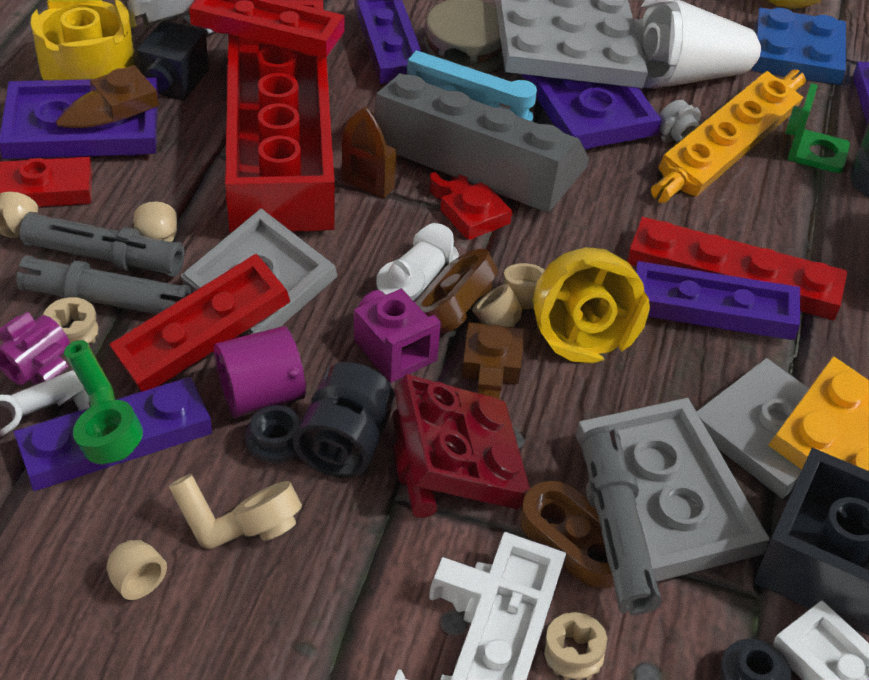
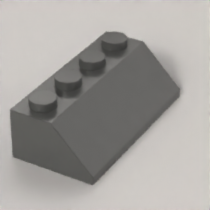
(479, 141)

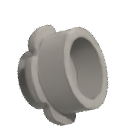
(678, 121)

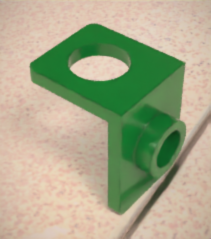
(804, 139)

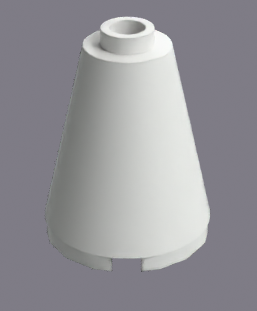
(692, 44)

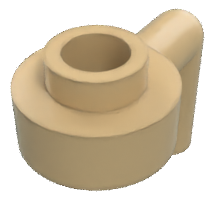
(263, 513)

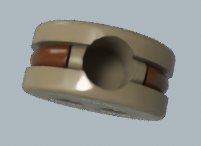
(465, 34)

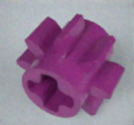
(32, 349)

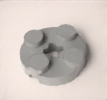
(157, 10)

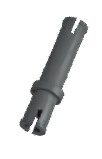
(122, 248)
(98, 286)
(614, 496)

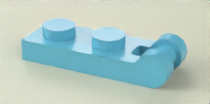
(477, 85)

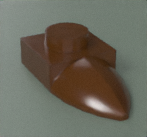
(111, 99)
(366, 157)

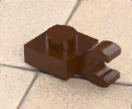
(492, 356)

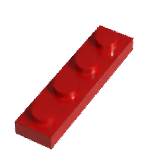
(694, 250)

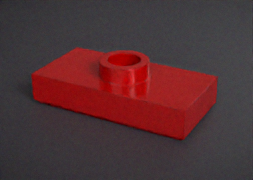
(49, 180)

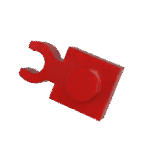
(470, 208)

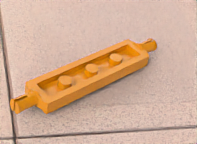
(728, 135)

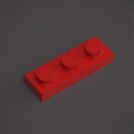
(272, 22)
(198, 321)

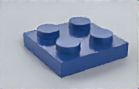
(801, 43)

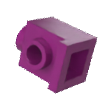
(391, 322)

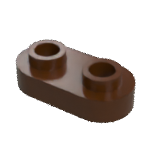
(458, 288)
(576, 534)

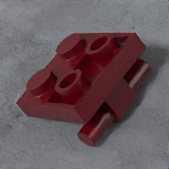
(455, 446)

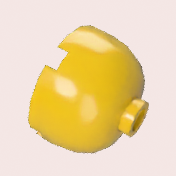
(590, 304)

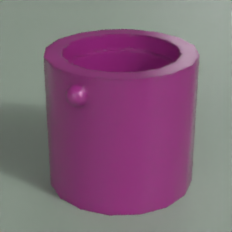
(259, 371)

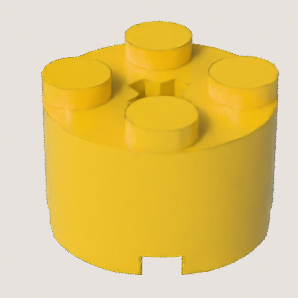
(82, 39)

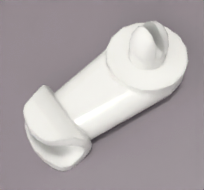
(421, 263)
(53, 391)

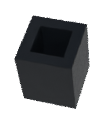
(175, 57)

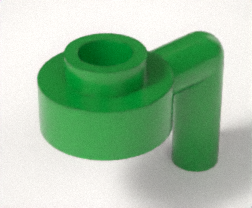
(110, 427)

